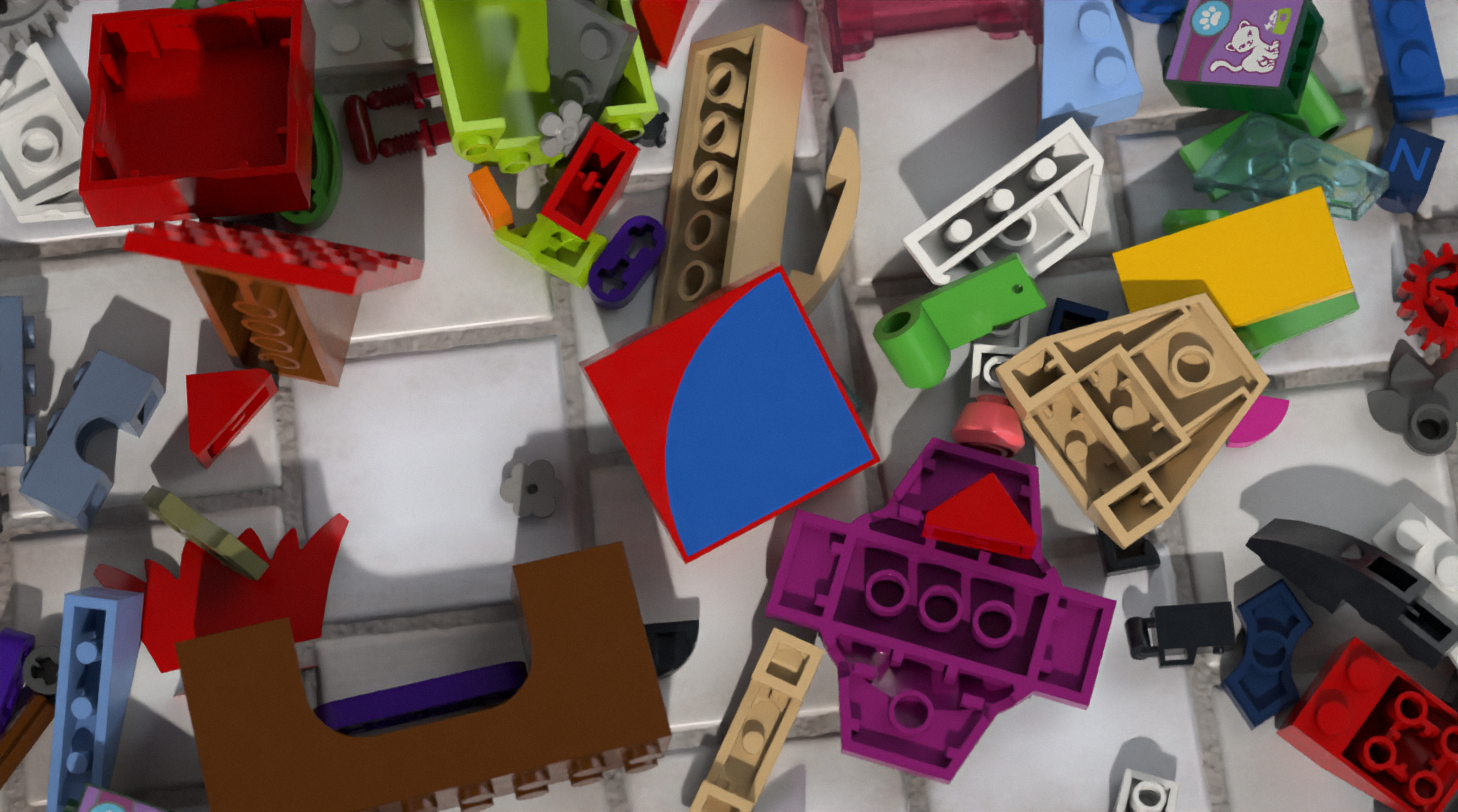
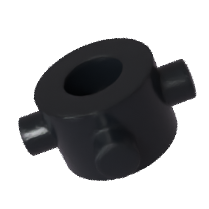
(653, 132)

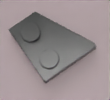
(586, 53)

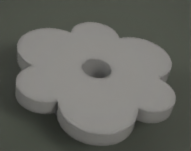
(524, 477)

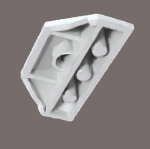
(1030, 206)

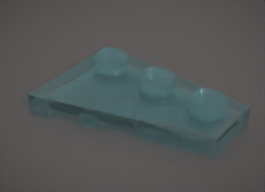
(1279, 160)

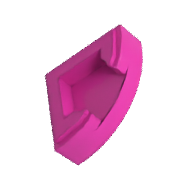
(1258, 422)

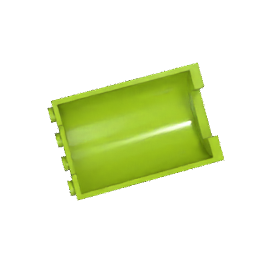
(497, 80)

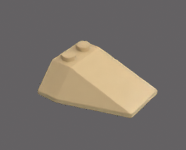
(1134, 408)

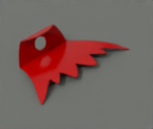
(217, 600)

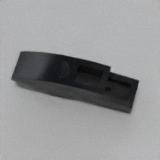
(1344, 569)

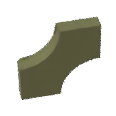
(204, 533)

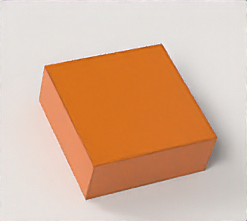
(490, 199)

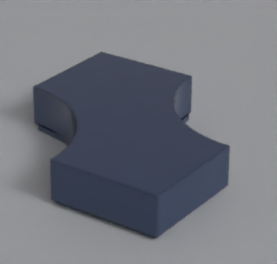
(1263, 679)

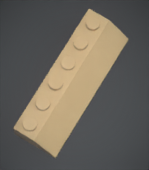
(730, 164)

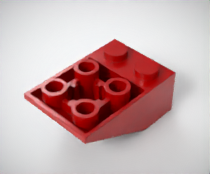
(1377, 730)

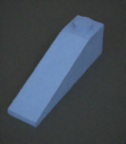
(92, 688)

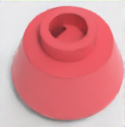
(990, 427)

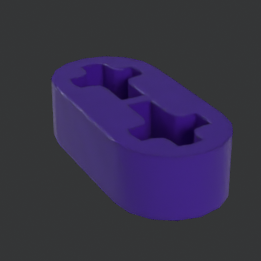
(617, 255)
(13, 650)

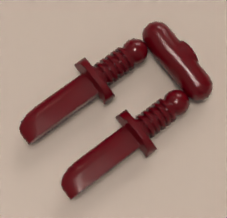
(360, 127)

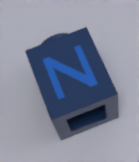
(1411, 162)

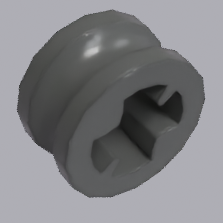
(33, 664)

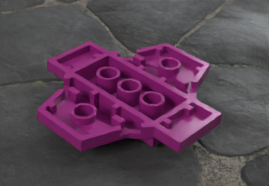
(936, 630)

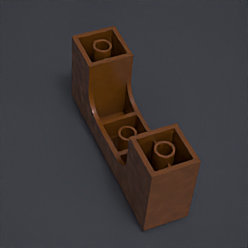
(581, 711)

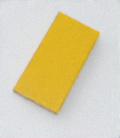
(1245, 262)

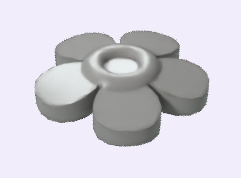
(564, 131)

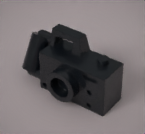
(1182, 631)

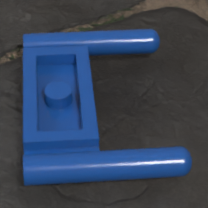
(1410, 61)

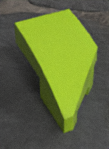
(554, 249)

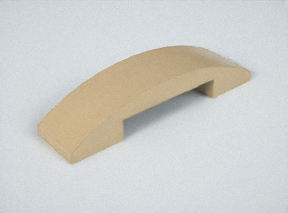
(843, 181)
(760, 725)

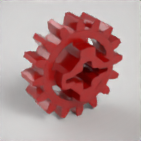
(1432, 300)

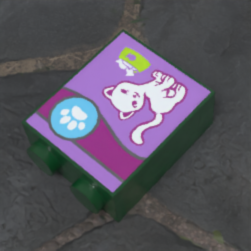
(1243, 54)

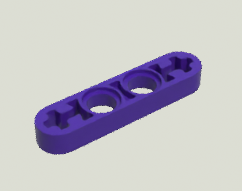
(423, 699)

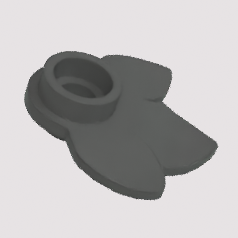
(1418, 399)

